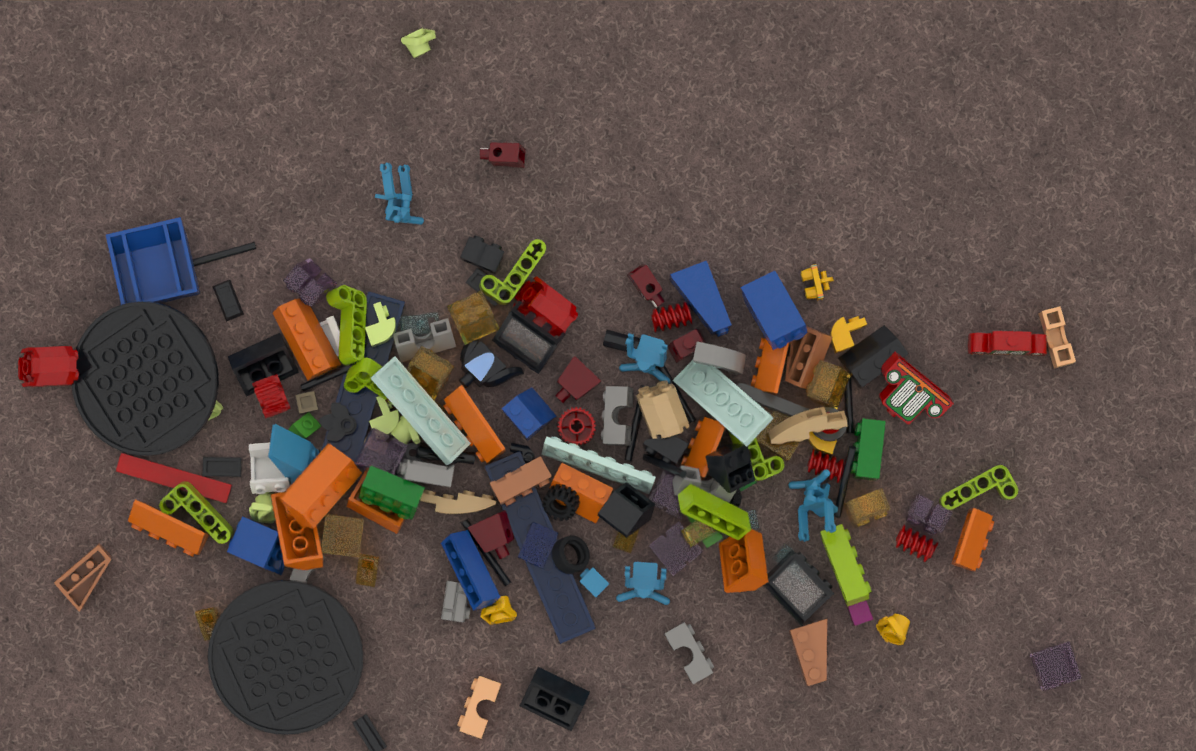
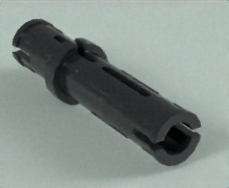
(464, 457)

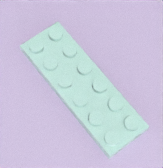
(723, 401)
(420, 411)
(591, 462)

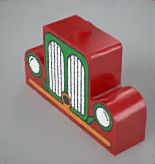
(1007, 343)
(911, 391)

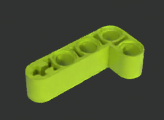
(517, 270)
(352, 322)
(360, 376)
(758, 461)
(975, 490)
(199, 515)

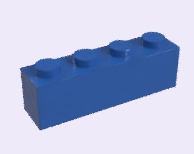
(470, 570)

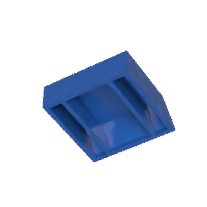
(153, 263)

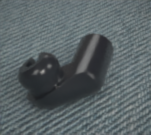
(525, 451)

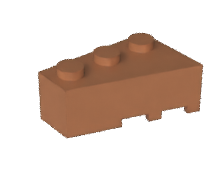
(805, 356)
(521, 481)
(83, 576)
(811, 650)

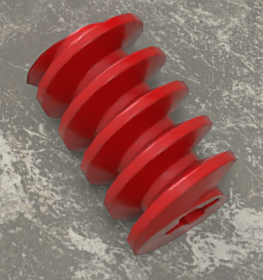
(671, 316)
(819, 464)
(915, 543)

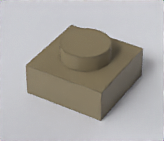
(307, 402)

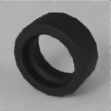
(559, 557)

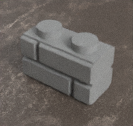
(455, 603)

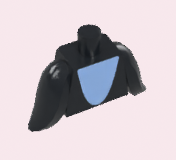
(484, 366)

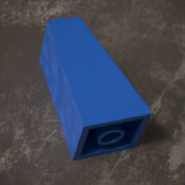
(702, 295)
(773, 310)

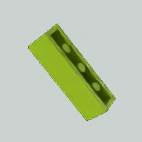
(714, 512)
(845, 566)

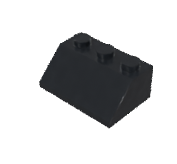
(868, 356)
(261, 361)
(554, 698)

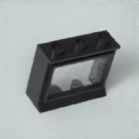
(526, 339)
(798, 586)

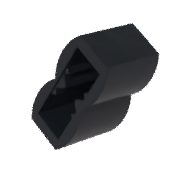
(482, 255)

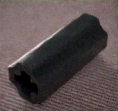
(618, 340)
(369, 733)

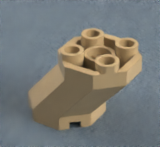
(662, 410)

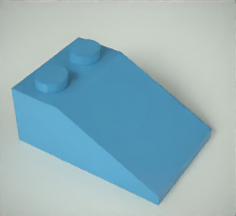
(290, 452)

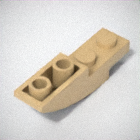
(798, 426)
(465, 503)

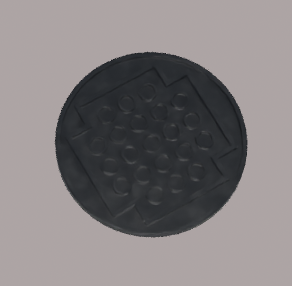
(145, 378)
(285, 657)

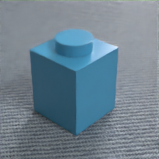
(593, 581)

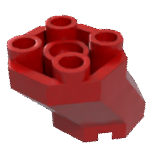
(547, 305)
(48, 366)

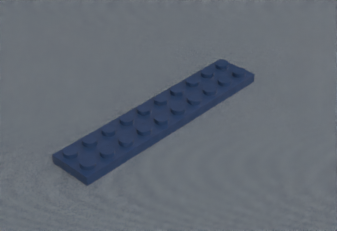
(362, 403)
(556, 589)

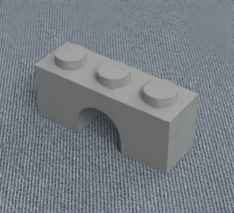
(437, 340)
(616, 399)
(693, 477)
(699, 666)

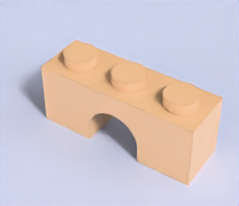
(1058, 346)
(483, 690)

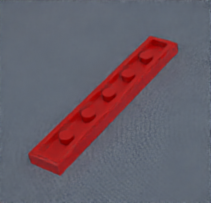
(172, 477)

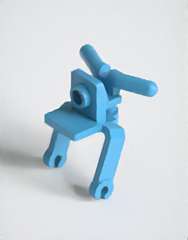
(398, 204)
(649, 354)
(817, 501)
(644, 582)

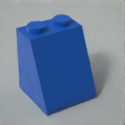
(528, 413)
(257, 545)

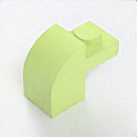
(382, 331)
(388, 421)

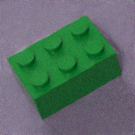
(868, 449)
(391, 493)

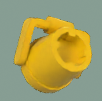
(500, 612)
(895, 628)

